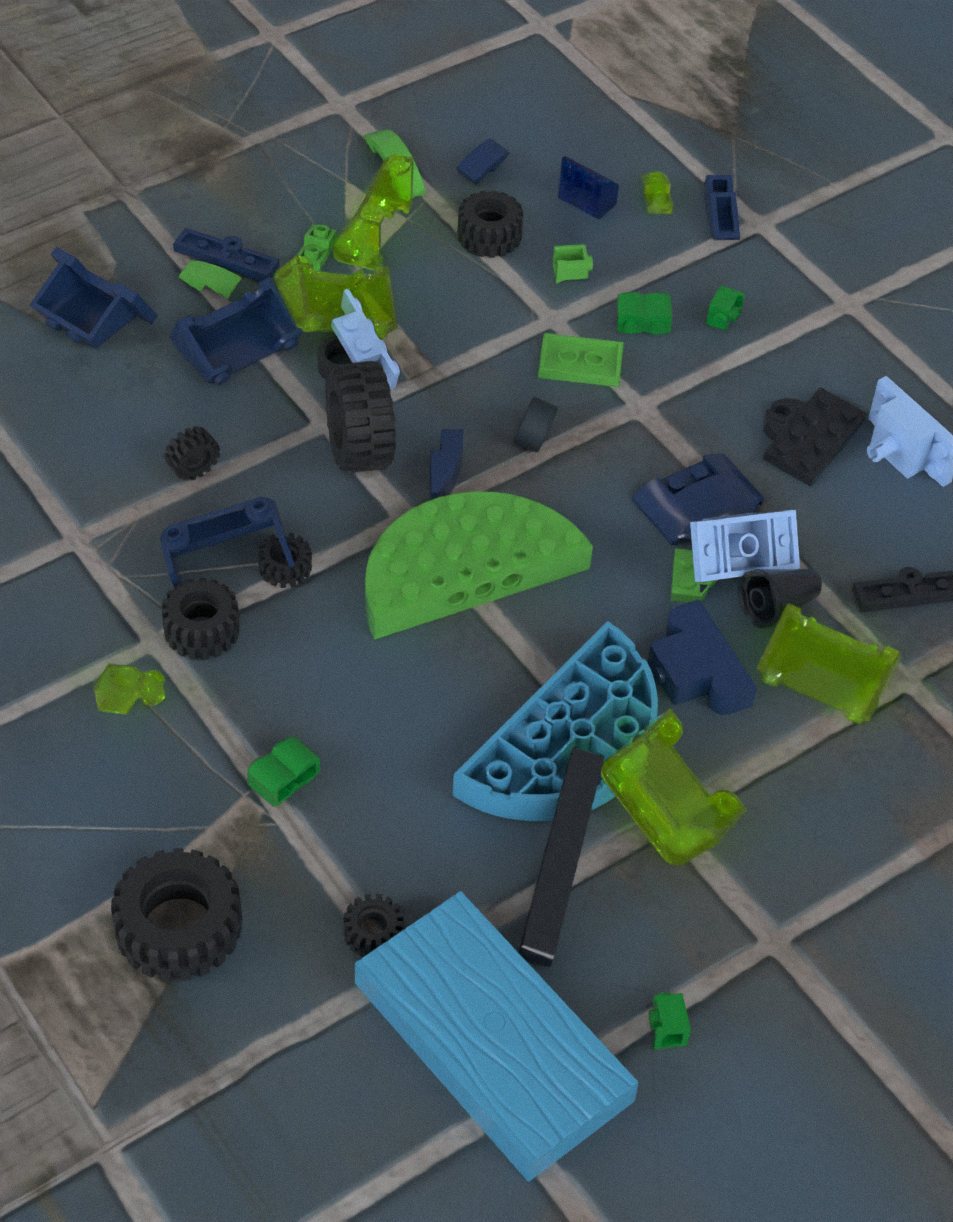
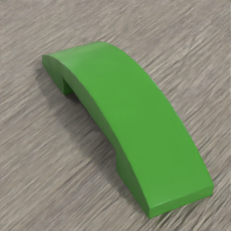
(388, 143)

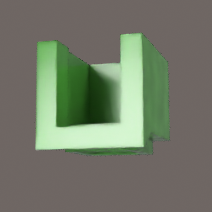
(571, 262)

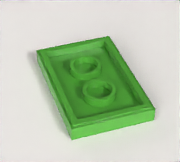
(580, 360)

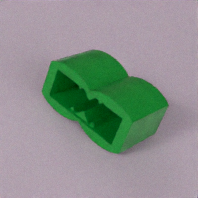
(644, 313)
(283, 771)

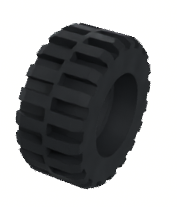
(360, 416)
(169, 878)

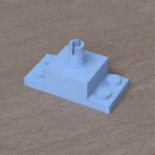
(908, 435)
(744, 542)

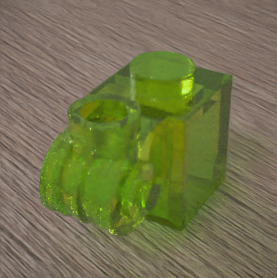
(122, 685)

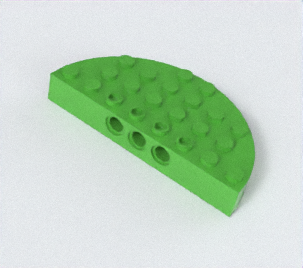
(466, 554)

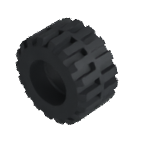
(490, 223)
(200, 600)

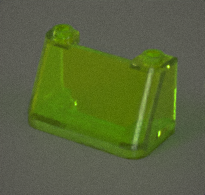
(383, 195)
(317, 296)
(828, 665)
(666, 794)

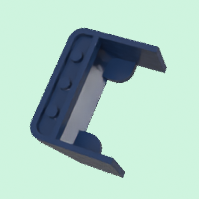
(220, 527)

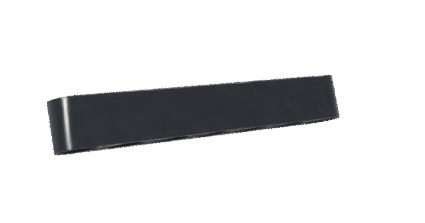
(561, 857)

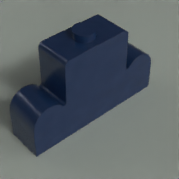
(699, 662)

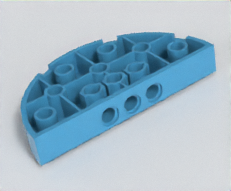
(588, 704)

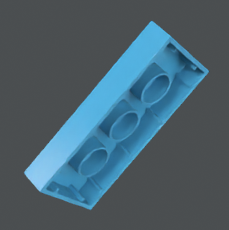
(495, 1035)

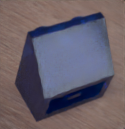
(586, 188)

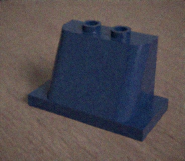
(86, 303)

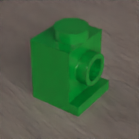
(725, 307)
(669, 1021)

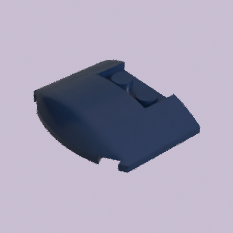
(695, 493)

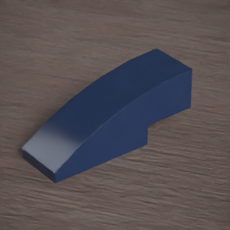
(721, 207)
(446, 463)

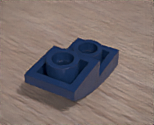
(482, 160)

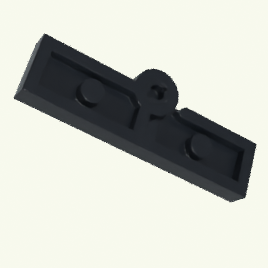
(904, 591)

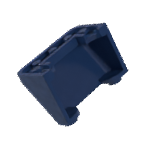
(237, 334)

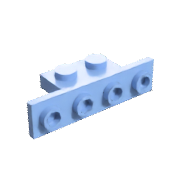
(360, 340)

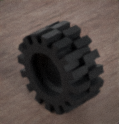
(192, 453)
(281, 572)
(371, 910)

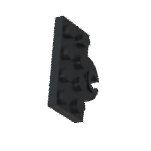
(809, 433)

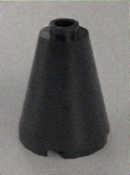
(769, 591)

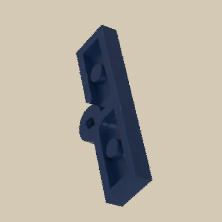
(226, 254)

